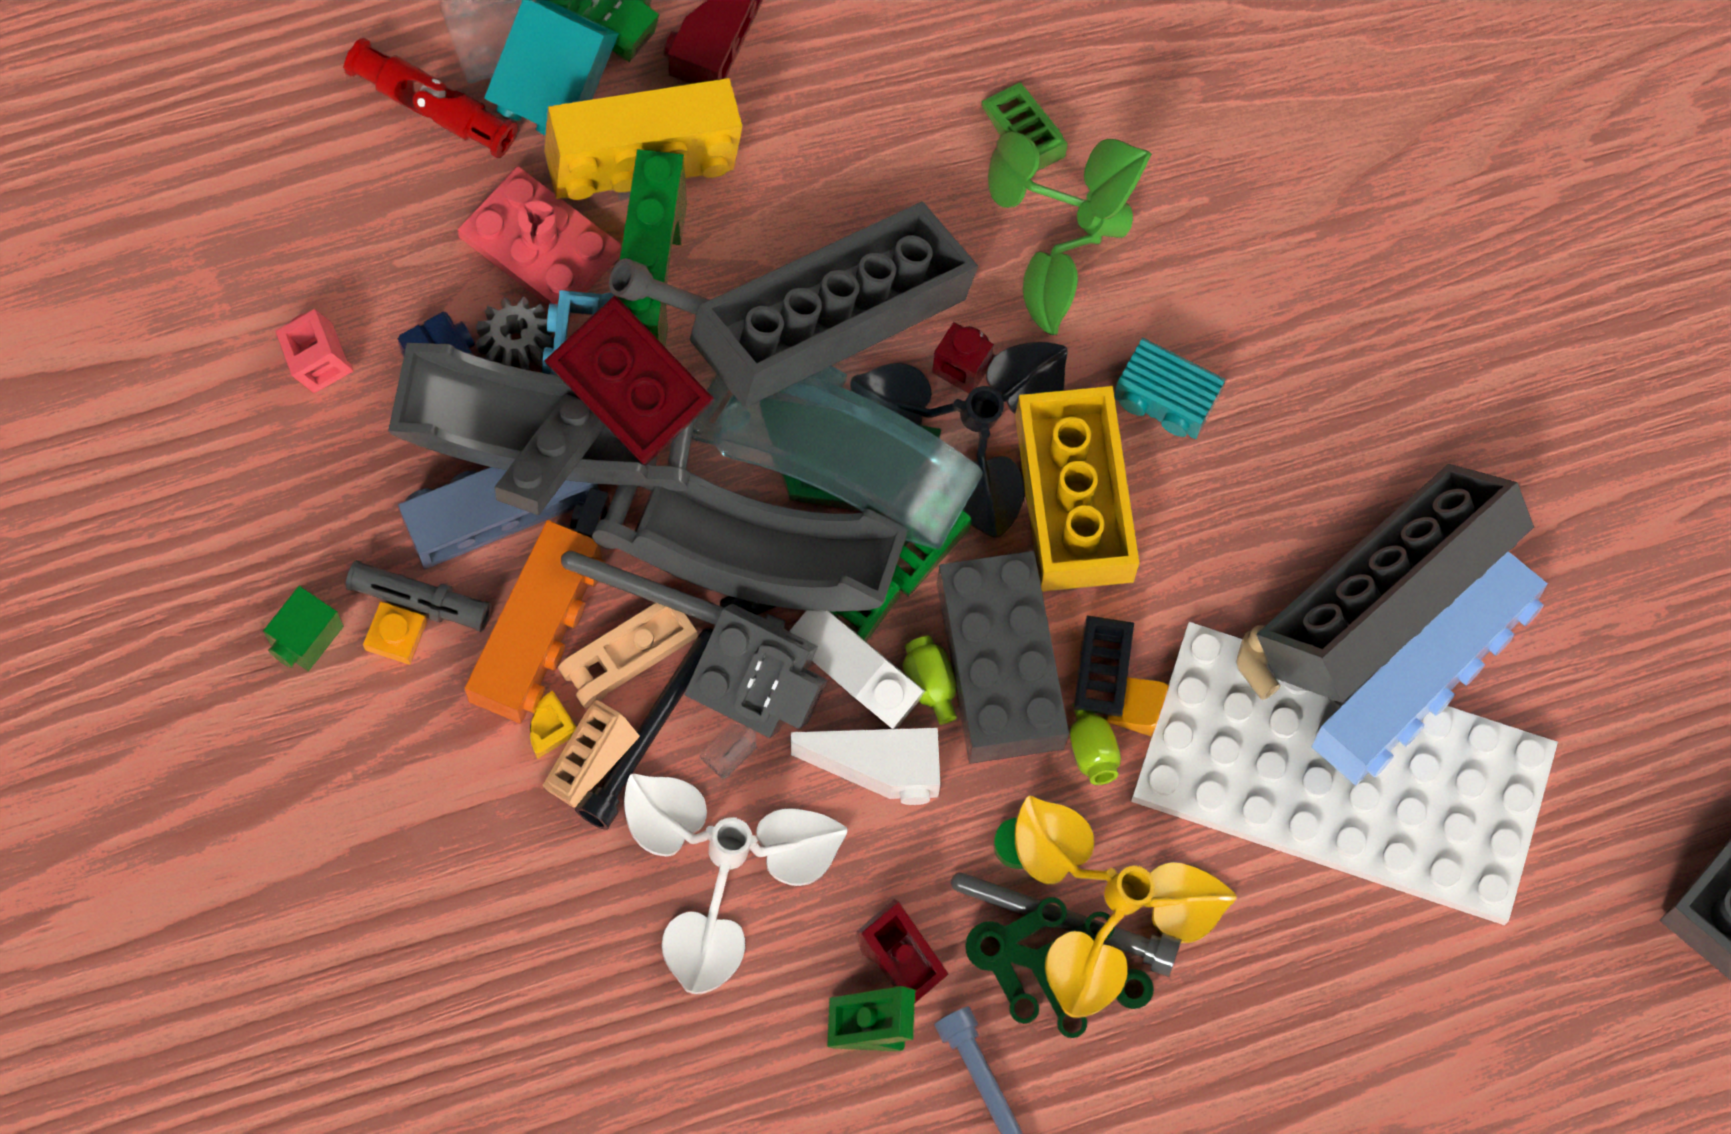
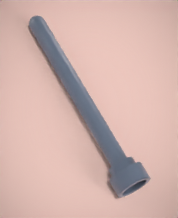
(960, 1032)

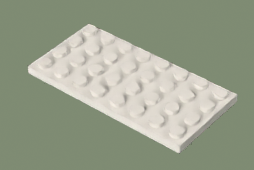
(1436, 823)

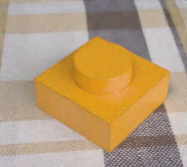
(395, 633)

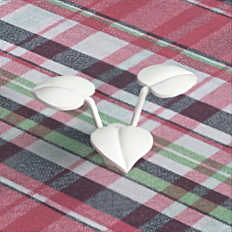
(668, 812)

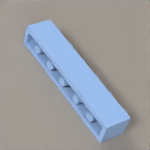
(1427, 669)

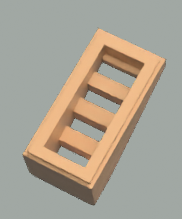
(596, 746)

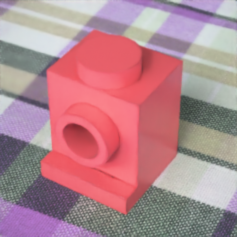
(313, 351)

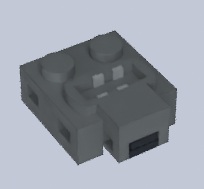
(756, 673)

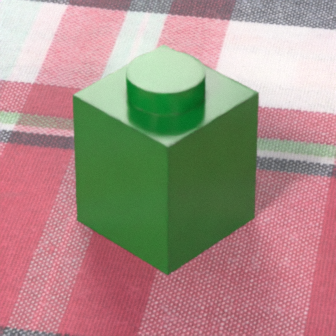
(302, 630)

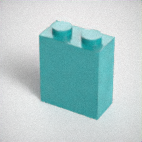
(548, 61)

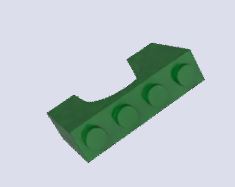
(653, 225)

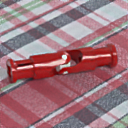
(434, 100)

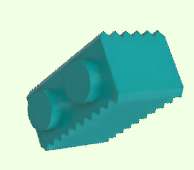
(1168, 389)

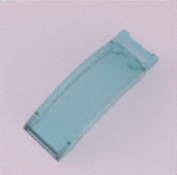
(849, 451)

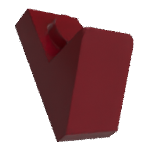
(900, 950)

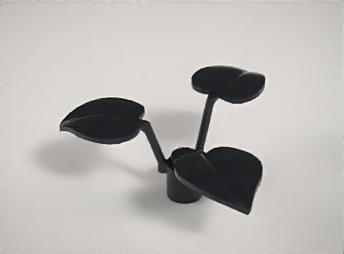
(1013, 372)

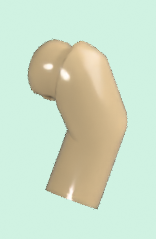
(1252, 665)

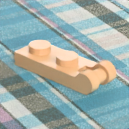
(627, 651)

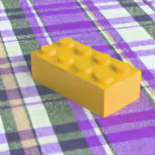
(596, 140)
(1076, 488)

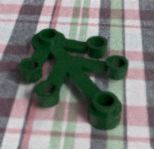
(1035, 960)

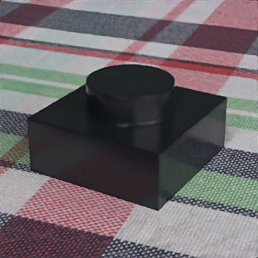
(590, 512)

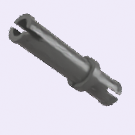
(436, 601)

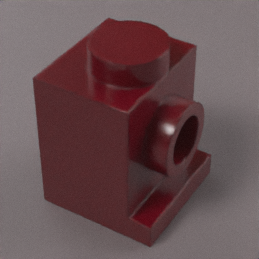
(967, 350)

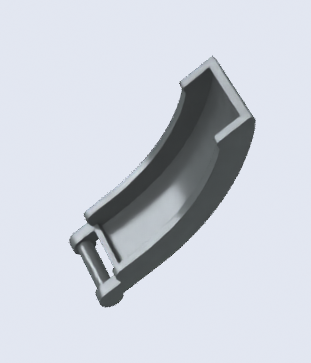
(493, 411)
(759, 547)

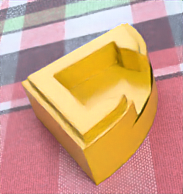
(550, 725)

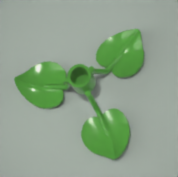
(1111, 178)

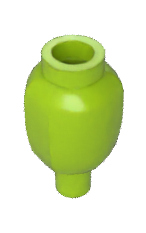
(932, 671)
(1095, 747)

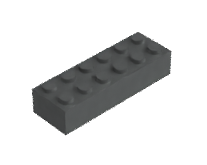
(832, 303)
(1395, 582)

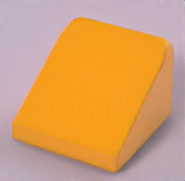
(1141, 705)

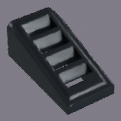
(1110, 631)

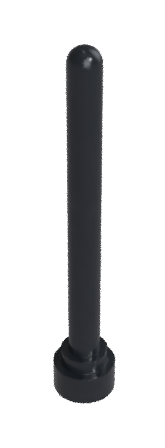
(600, 804)

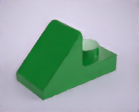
(872, 1020)

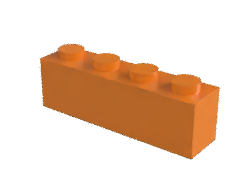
(532, 626)

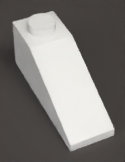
(859, 667)
(885, 761)

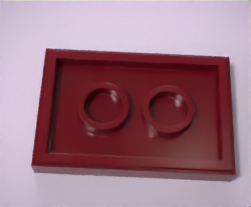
(629, 380)

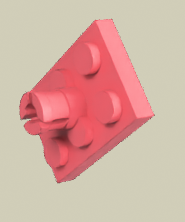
(539, 239)

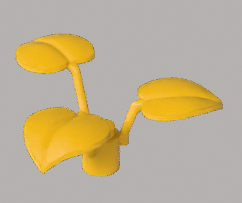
(1083, 970)

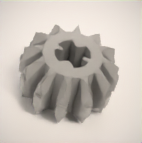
(501, 324)

